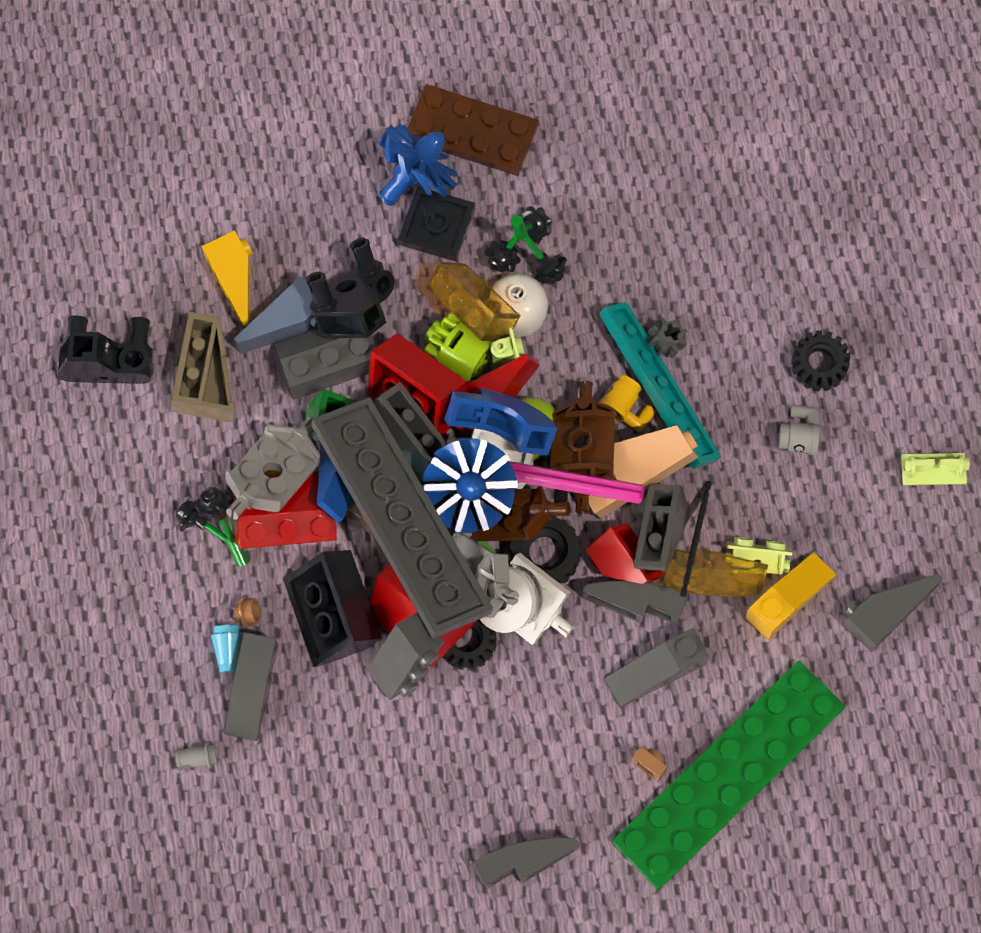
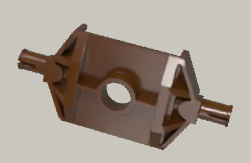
(586, 419)
(526, 518)

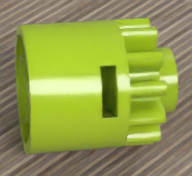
(458, 348)

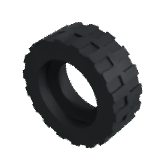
(568, 541)

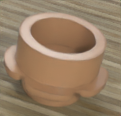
(247, 611)

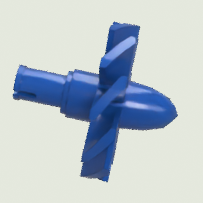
(416, 163)
(478, 468)

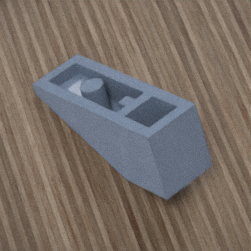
(282, 319)

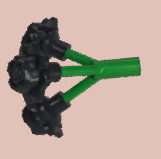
(528, 226)
(212, 504)

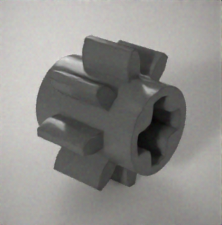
(667, 337)

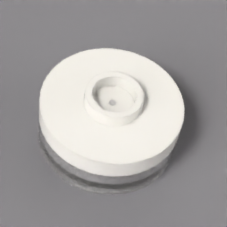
(525, 610)

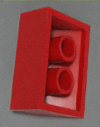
(419, 373)
(295, 523)
(392, 605)

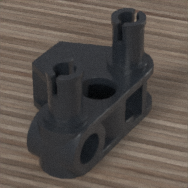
(353, 303)
(98, 359)

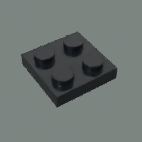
(436, 224)

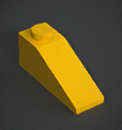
(232, 268)
(789, 595)

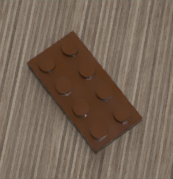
(475, 129)

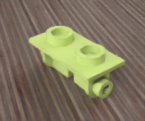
(506, 350)
(934, 469)
(771, 554)

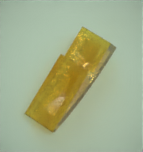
(716, 574)

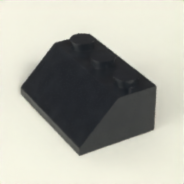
(332, 607)

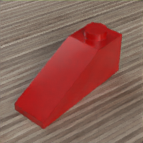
(506, 379)

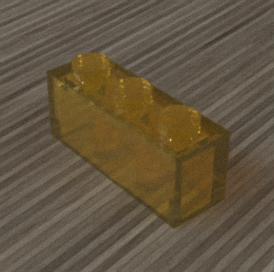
(473, 301)

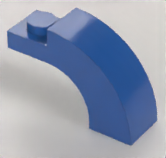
(503, 415)

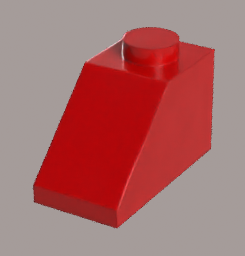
(615, 556)

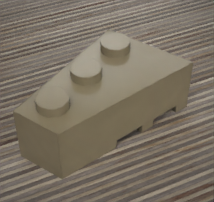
(202, 372)

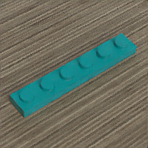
(657, 379)

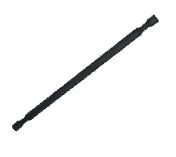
(695, 541)

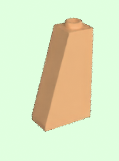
(647, 461)

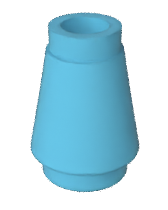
(227, 646)

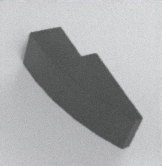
(636, 599)
(251, 686)
(522, 858)

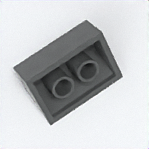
(322, 362)

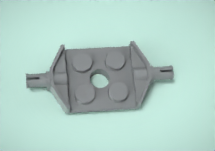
(281, 450)
(489, 569)

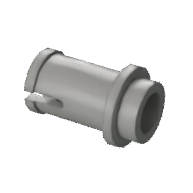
(197, 756)

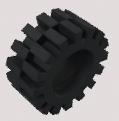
(829, 345)
(478, 655)

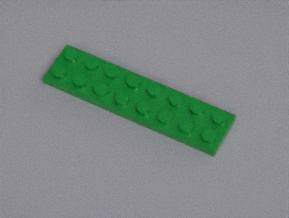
(728, 775)

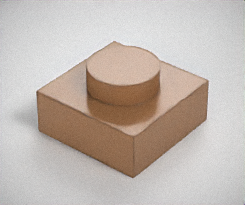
(650, 763)

